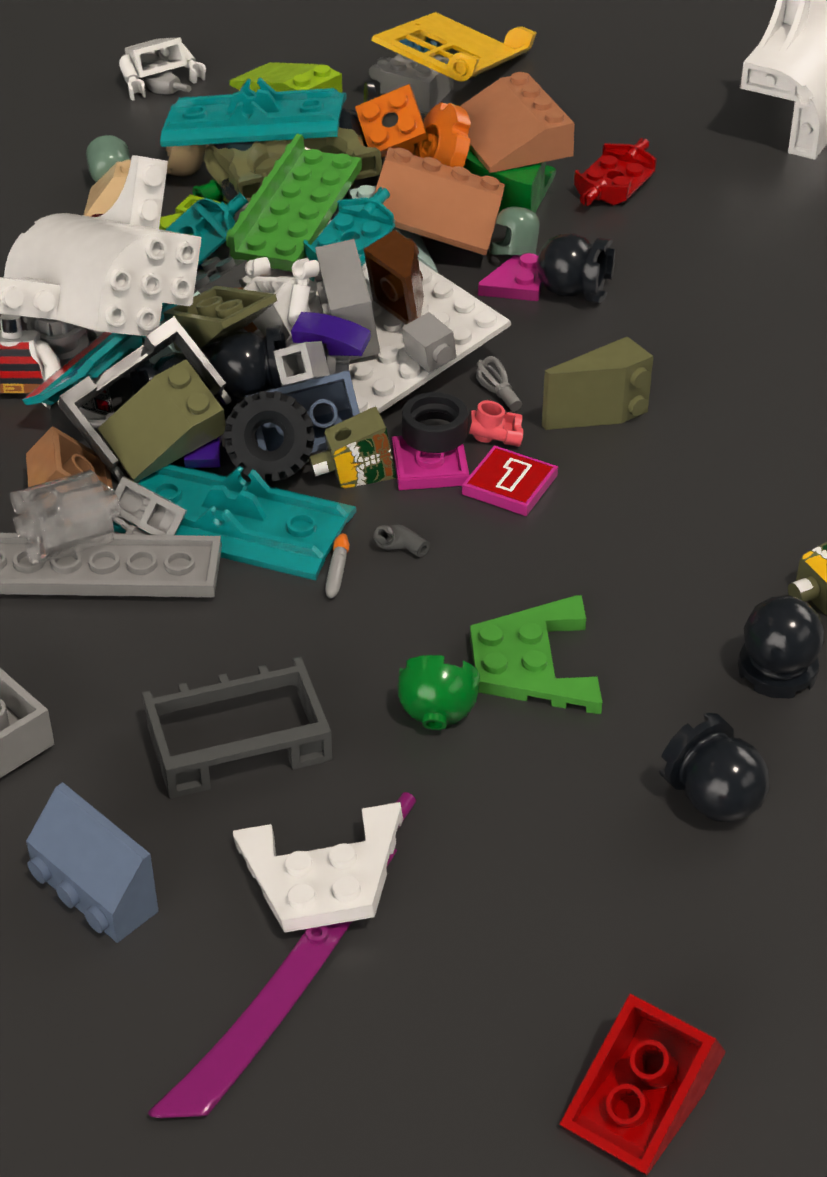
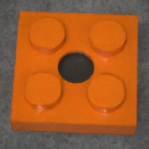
(392, 121)

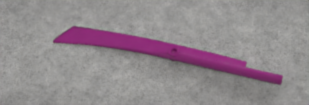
(236, 1049)

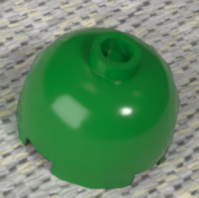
(437, 691)

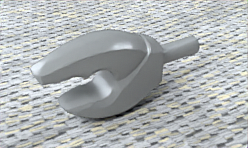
(165, 83)

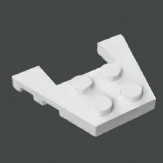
(323, 883)

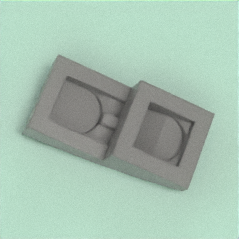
(148, 509)

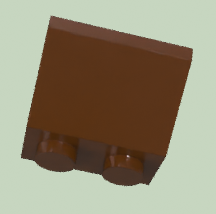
(396, 276)

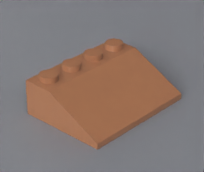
(517, 125)
(441, 200)

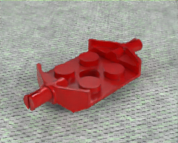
(616, 173)

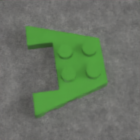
(517, 657)

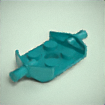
(357, 219)
(209, 221)

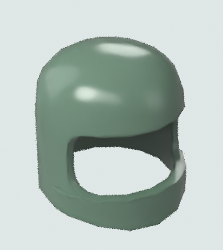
(104, 153)
(521, 232)

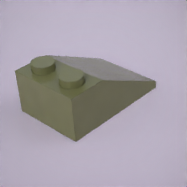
(219, 313)
(598, 387)
(163, 422)

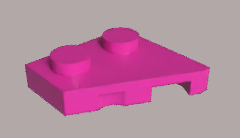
(513, 279)

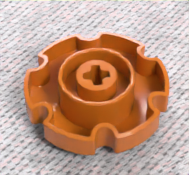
(447, 135)

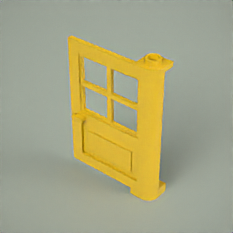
(475, 50)

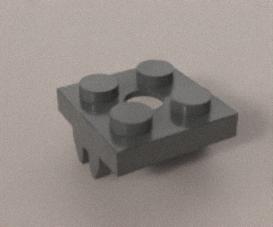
(221, 273)

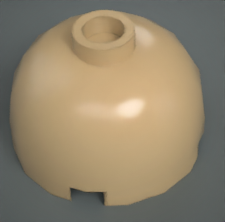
(185, 159)

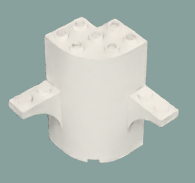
(794, 67)
(105, 268)

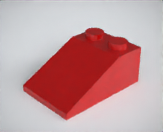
(643, 1084)

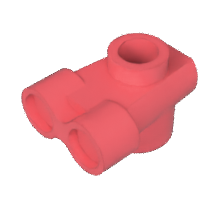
(492, 423)

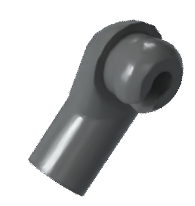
(401, 537)

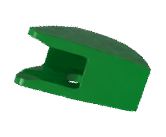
(523, 185)

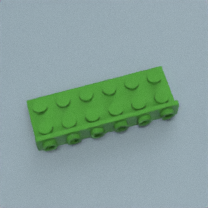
(292, 205)

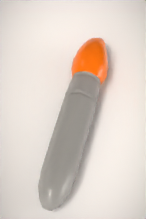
(337, 565)

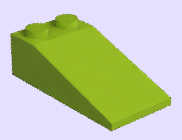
(291, 77)

